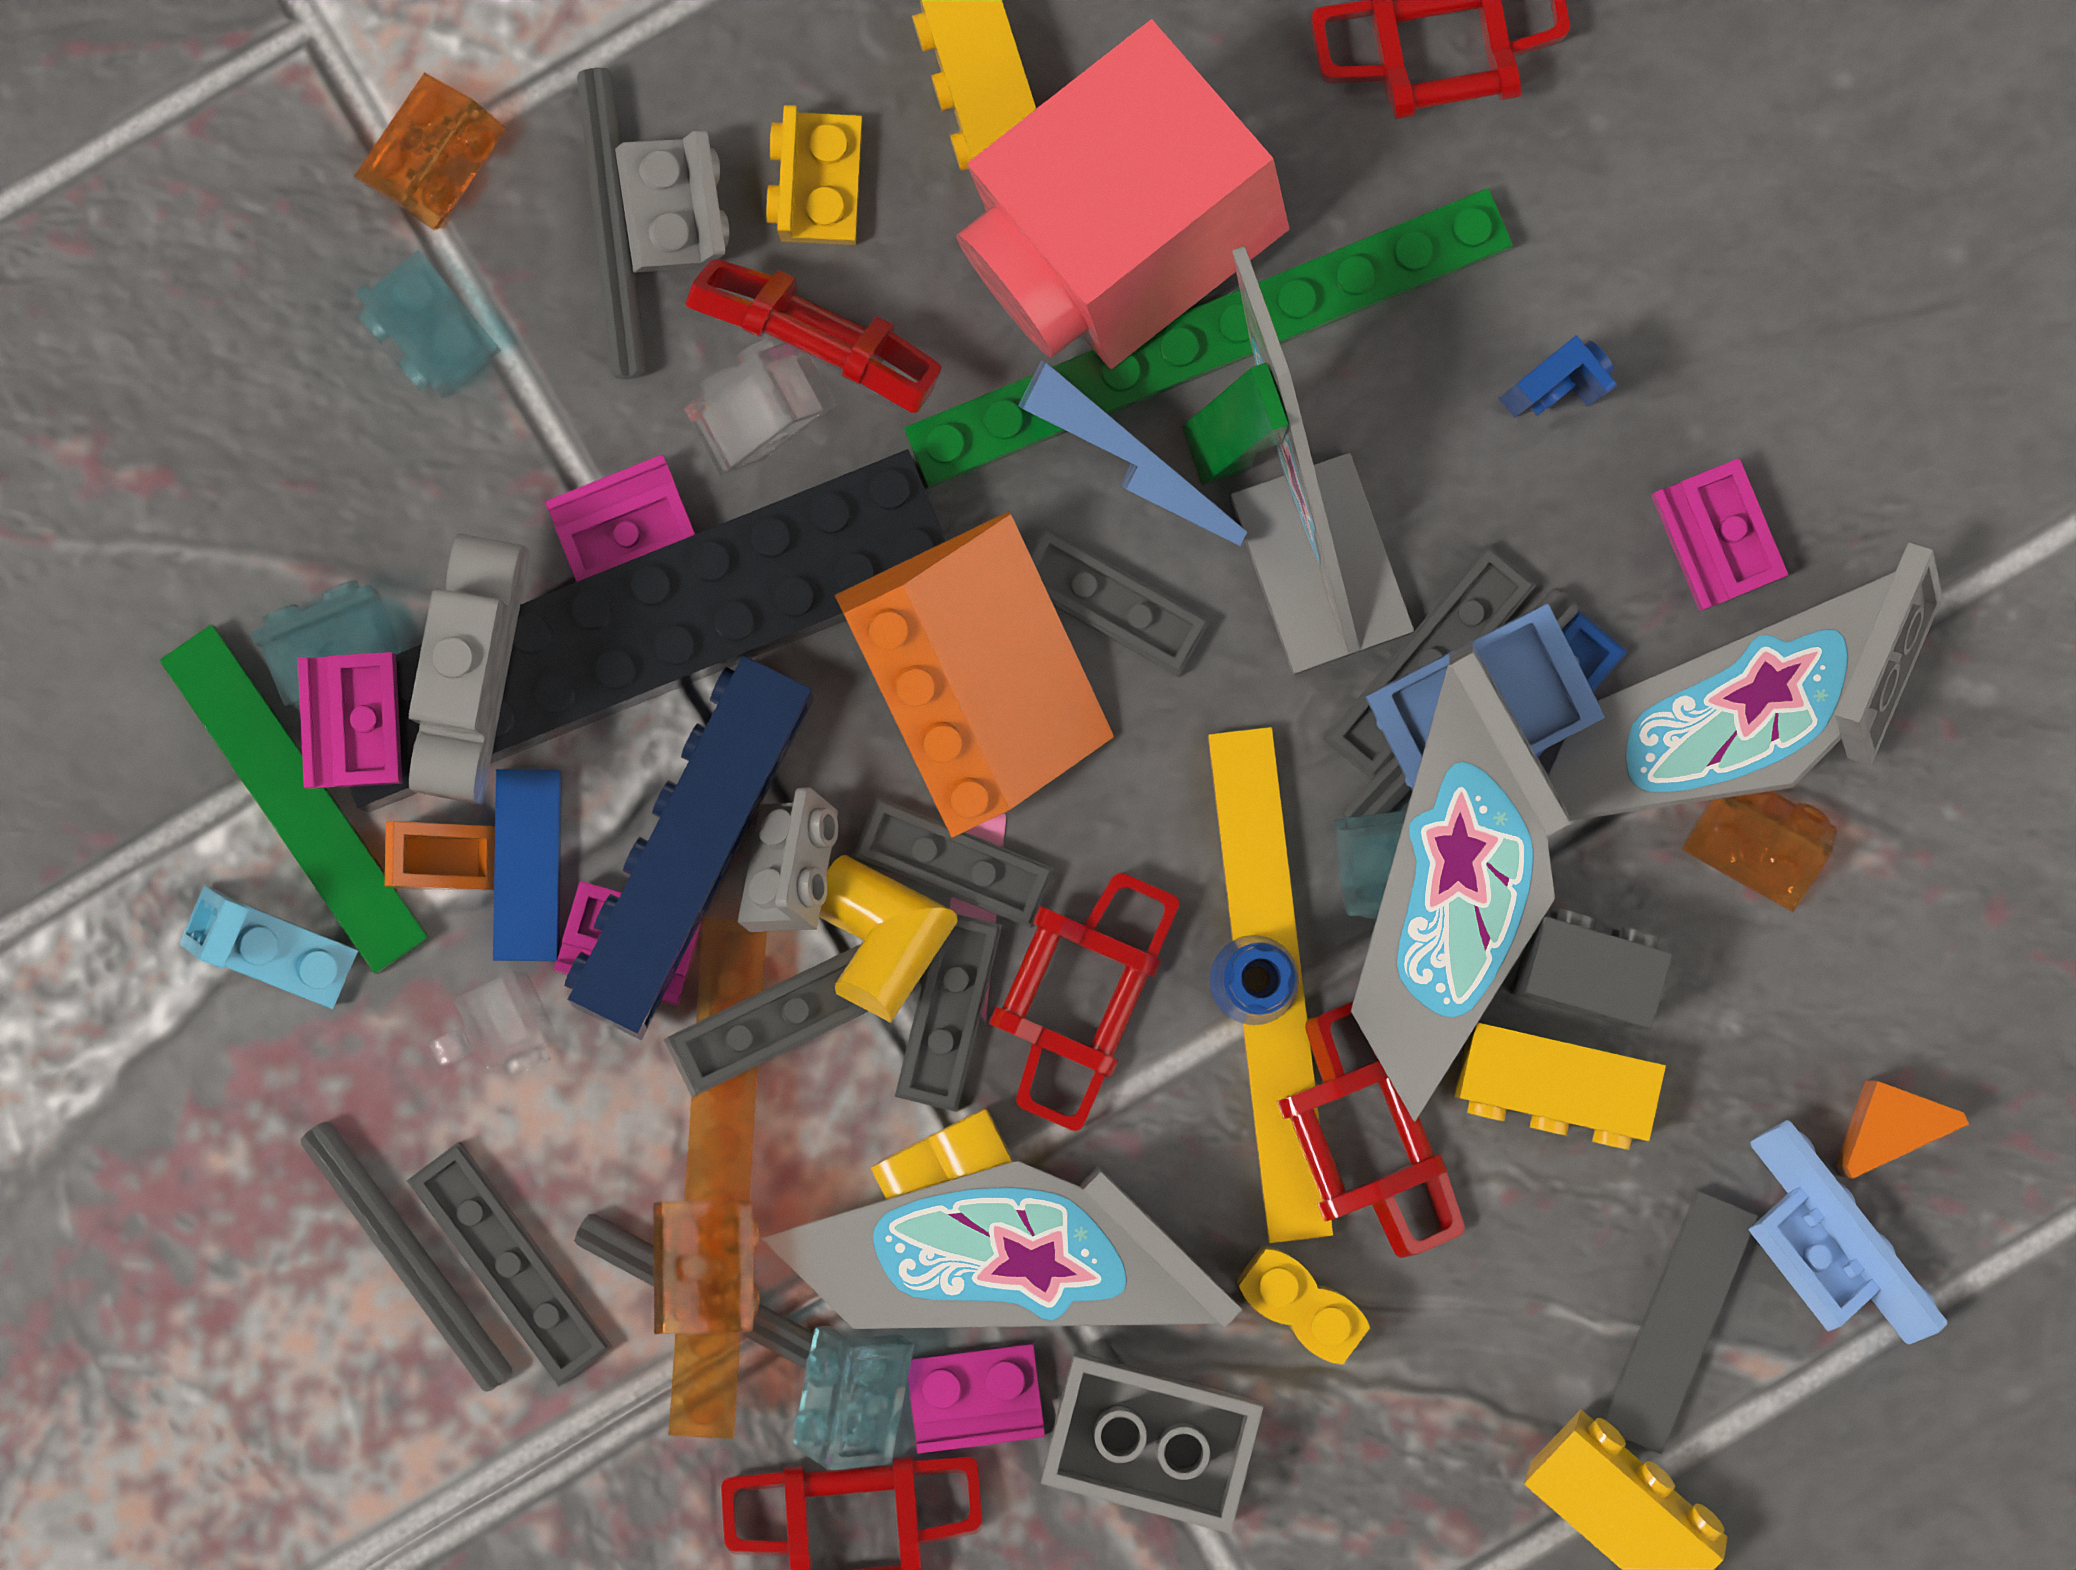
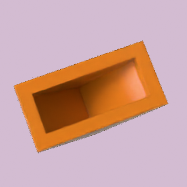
(439, 856)
(1891, 1125)

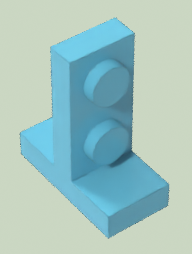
(267, 948)

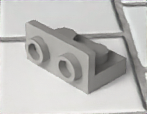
(672, 203)
(789, 864)

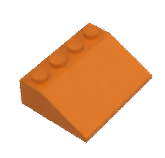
(976, 672)

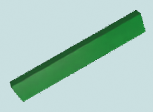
(304, 818)

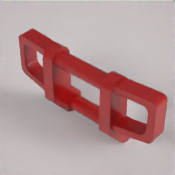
(1406, 97)
(816, 330)
(1137, 968)
(1381, 1191)
(802, 1485)

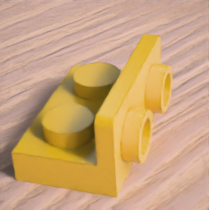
(817, 177)

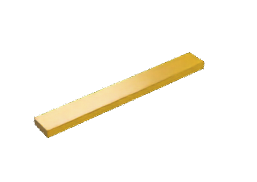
(1263, 906)

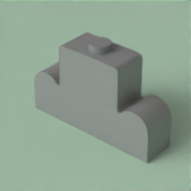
(465, 667)

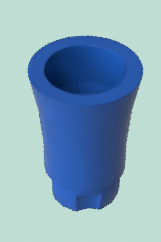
(1229, 985)

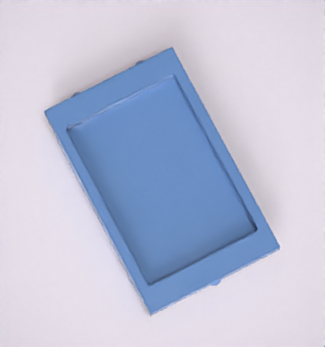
(1531, 671)

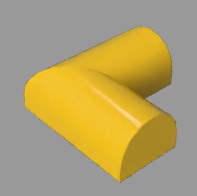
(898, 930)

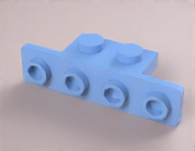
(1830, 1245)

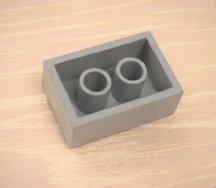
(1151, 1442)

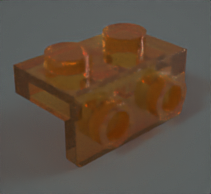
(430, 151)
(1764, 843)
(704, 1267)

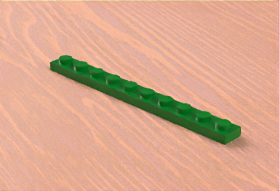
(1218, 333)

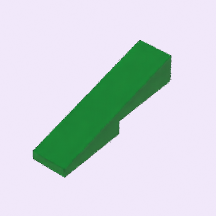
(1236, 426)

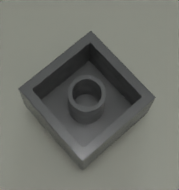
(1593, 972)

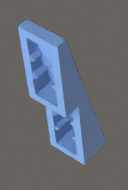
(1148, 476)

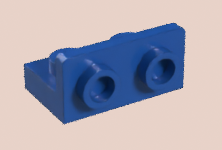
(1573, 367)

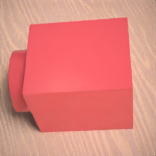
(1120, 202)

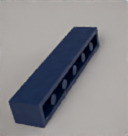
(690, 846)

